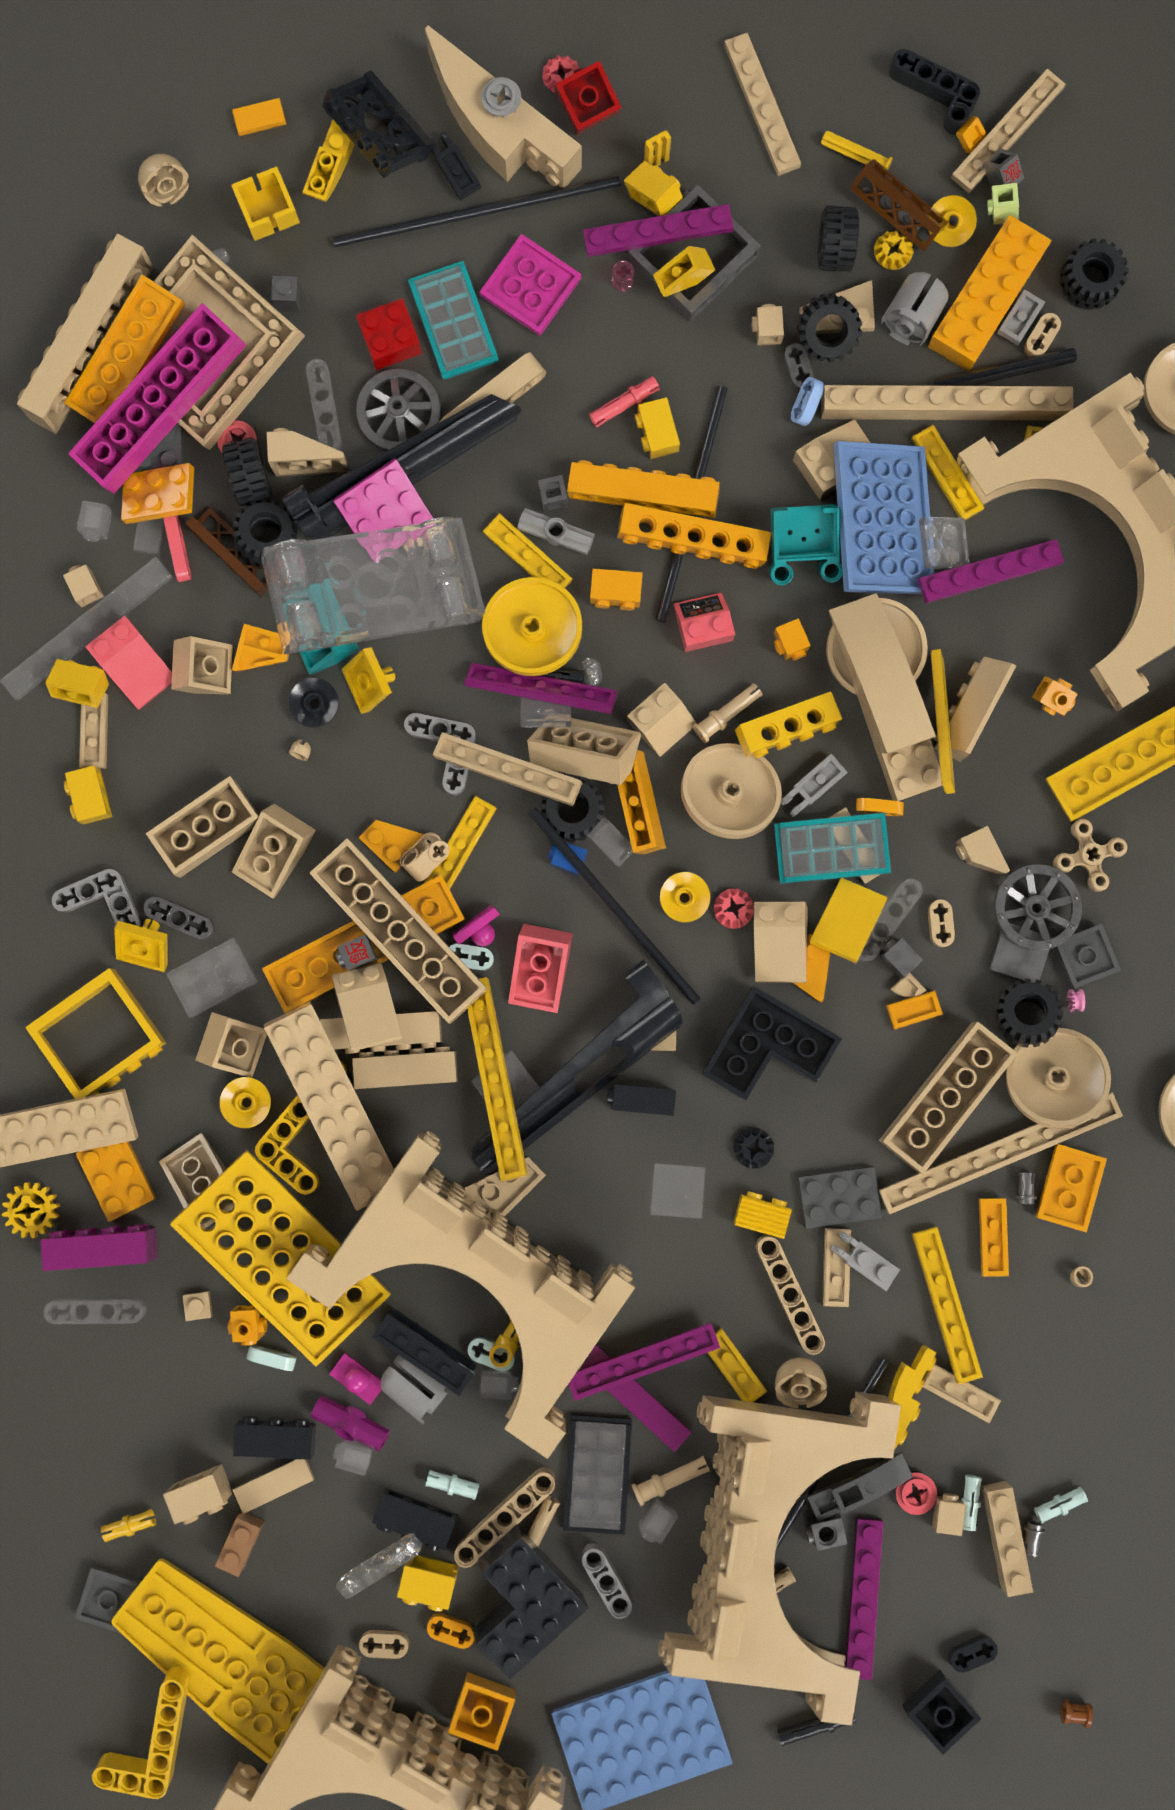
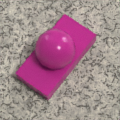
(478, 928)
(357, 1378)

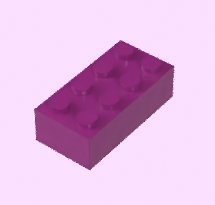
(99, 1249)

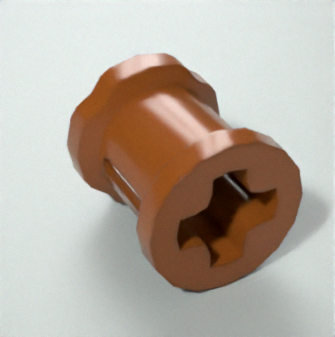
(1076, 1713)

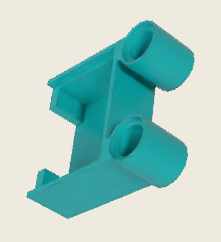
(822, 544)

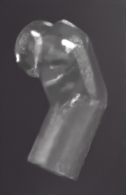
(593, 671)

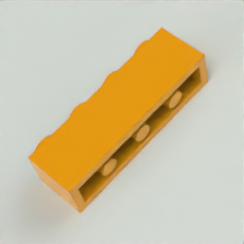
(641, 809)

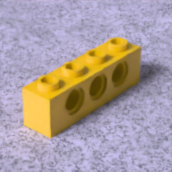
(822, 707)

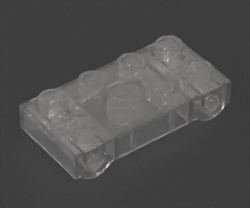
(372, 584)

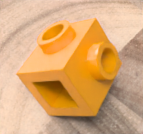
(1055, 696)
(246, 1325)

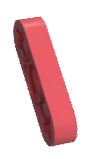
(177, 548)

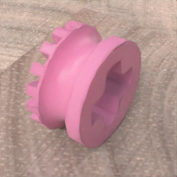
(1076, 1000)

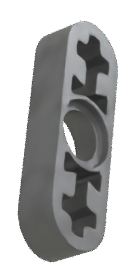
(175, 908)

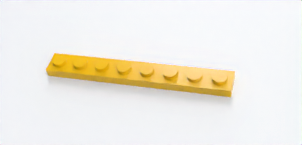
(496, 1087)

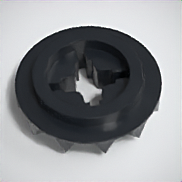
(764, 1142)

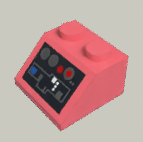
(704, 622)

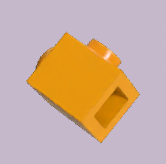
(791, 640)

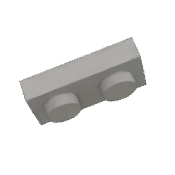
(1021, 317)

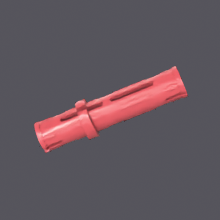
(629, 398)

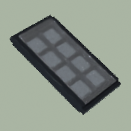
(597, 1474)

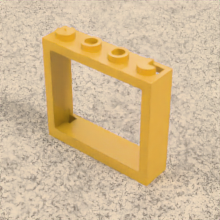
(81, 996)

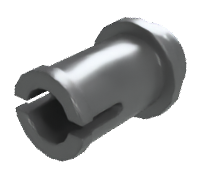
(1026, 1188)
(1033, 1537)

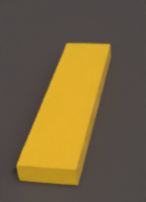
(948, 473)
(524, 552)

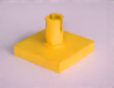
(368, 680)
(142, 945)

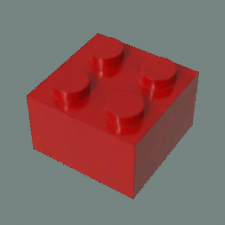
(587, 98)
(389, 334)

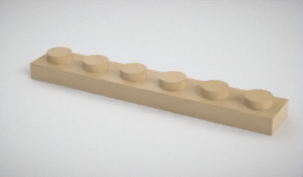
(762, 104)
(1009, 129)
(507, 769)

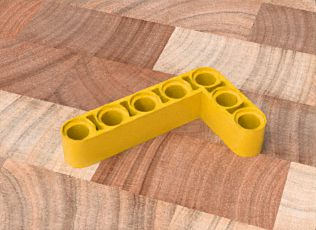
(281, 1152)
(164, 1744)

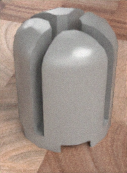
(915, 325)
(407, 1394)

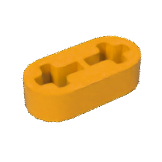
(874, 806)
(450, 1637)

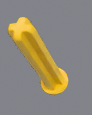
(853, 150)

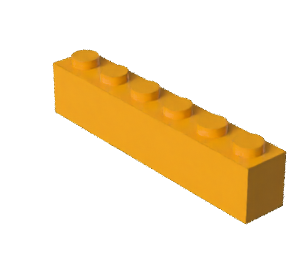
(652, 490)

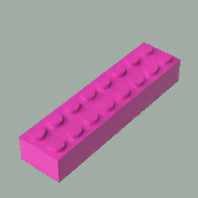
(157, 398)

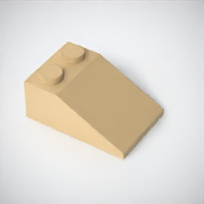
(298, 455)
(817, 457)
(273, 850)
(780, 942)
(366, 1007)
(193, 1170)

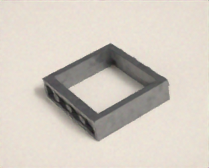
(692, 308)

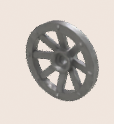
(398, 416)
(1043, 904)

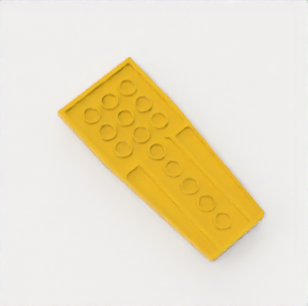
(236, 1664)

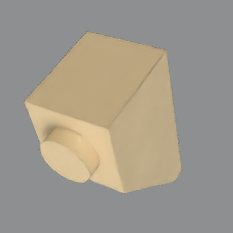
(982, 851)

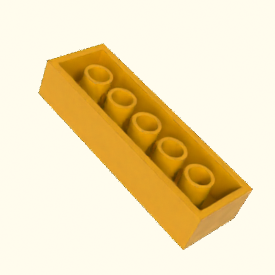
(989, 293)

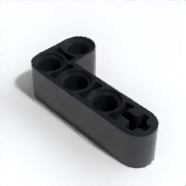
(932, 87)

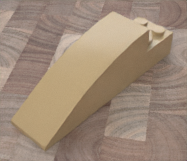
(501, 140)
(888, 697)

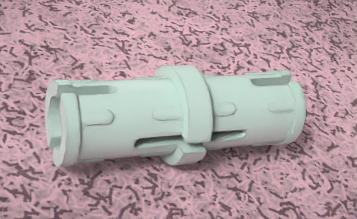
(452, 1484)
(972, 1501)
(1047, 1512)

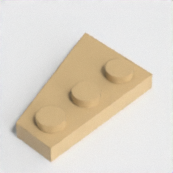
(862, 299)
(501, 1195)

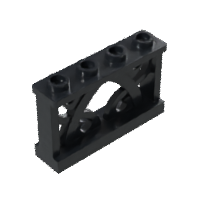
(381, 104)
(425, 1351)

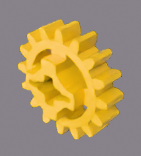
(30, 1219)

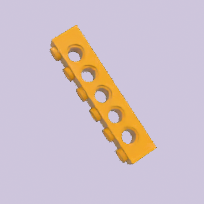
(755, 540)

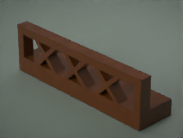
(905, 198)
(223, 553)

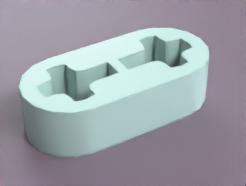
(476, 951)
(271, 1357)
(484, 1358)

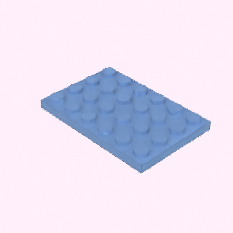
(880, 506)
(640, 1738)

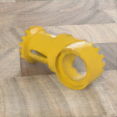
(506, 1342)

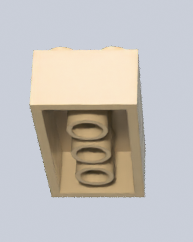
(204, 827)

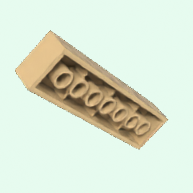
(83, 332)
(398, 931)
(330, 1102)

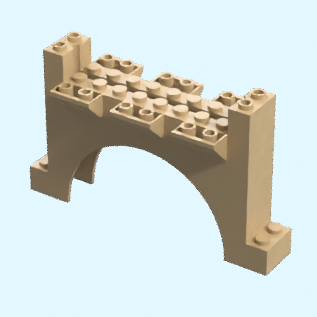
(1104, 461)
(431, 1222)
(763, 1468)
(356, 1744)

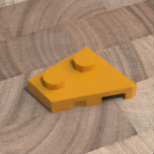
(258, 649)

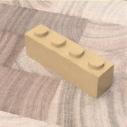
(405, 1069)
(1007, 1538)

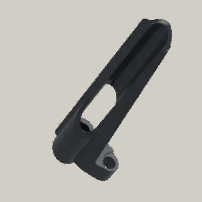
(422, 454)
(636, 1030)

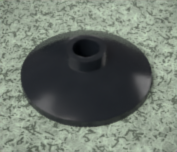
(308, 691)

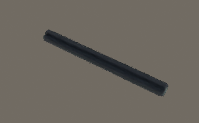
(1010, 369)

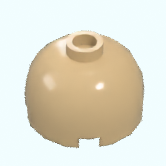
(162, 179)
(800, 1383)

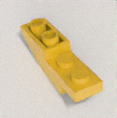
(329, 164)
(906, 1383)

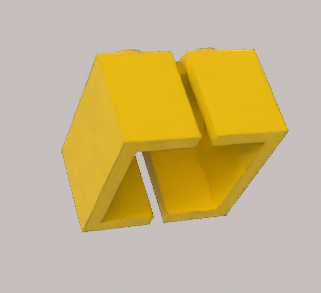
(267, 207)
(428, 1582)

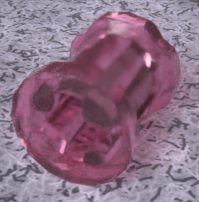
(627, 269)

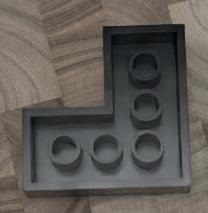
(765, 1031)
(536, 1606)

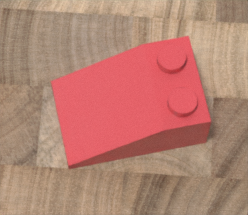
(131, 662)
(540, 968)

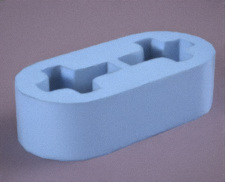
(807, 401)

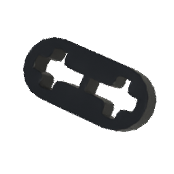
(976, 1659)

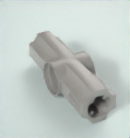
(571, 537)

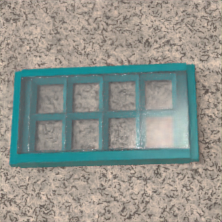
(453, 320)
(832, 848)

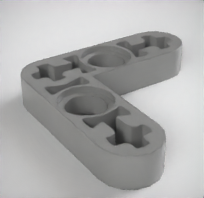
(420, 733)
(109, 893)

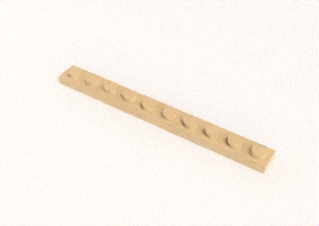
(987, 1159)

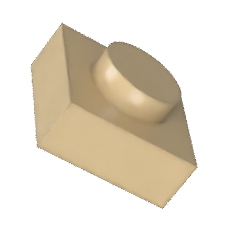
(197, 1306)

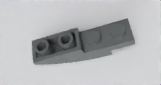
(860, 1488)

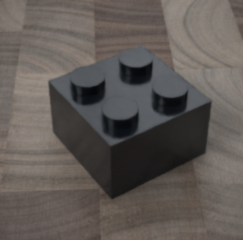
(941, 1712)

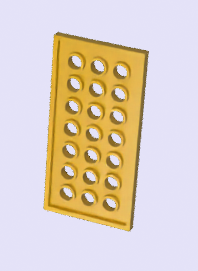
(243, 1276)

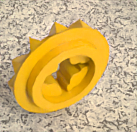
(895, 260)

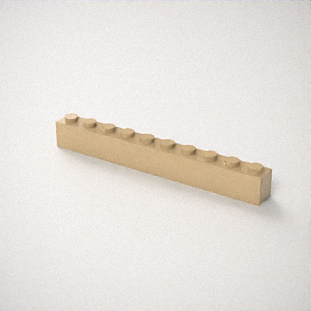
(945, 402)

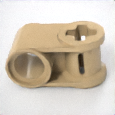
(424, 857)

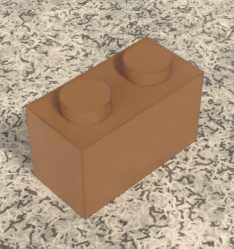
(239, 1543)

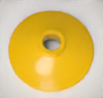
(967, 219)
(692, 886)
(232, 1102)

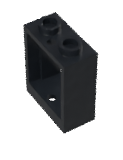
(642, 1099)

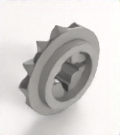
(494, 89)

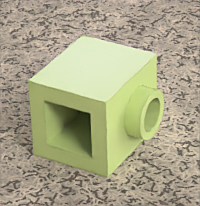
(1003, 203)

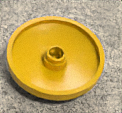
(532, 626)

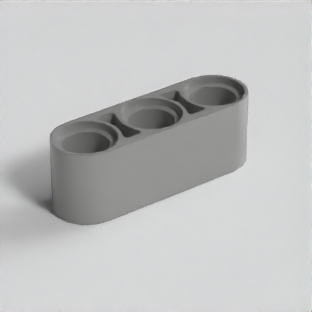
(610, 1592)

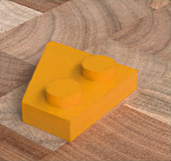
(389, 842)
(816, 971)

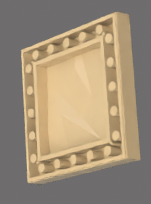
(199, 278)

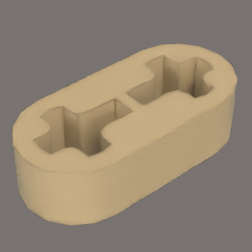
(1046, 338)
(947, 922)
(384, 1637)

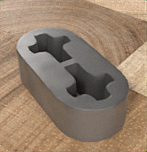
(793, 369)

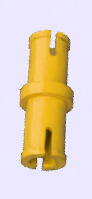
(128, 1525)

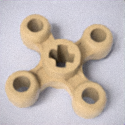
(1099, 852)

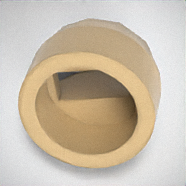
(300, 751)
(1084, 1273)

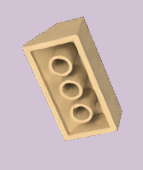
(976, 704)
(585, 750)

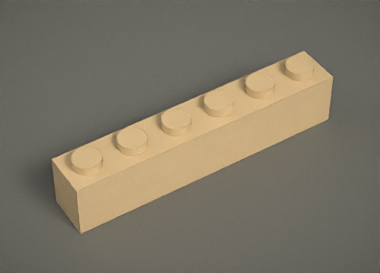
(415, 1028)

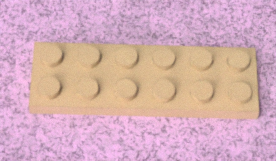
(66, 1127)

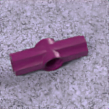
(350, 1423)

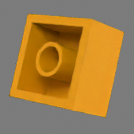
(482, 1711)

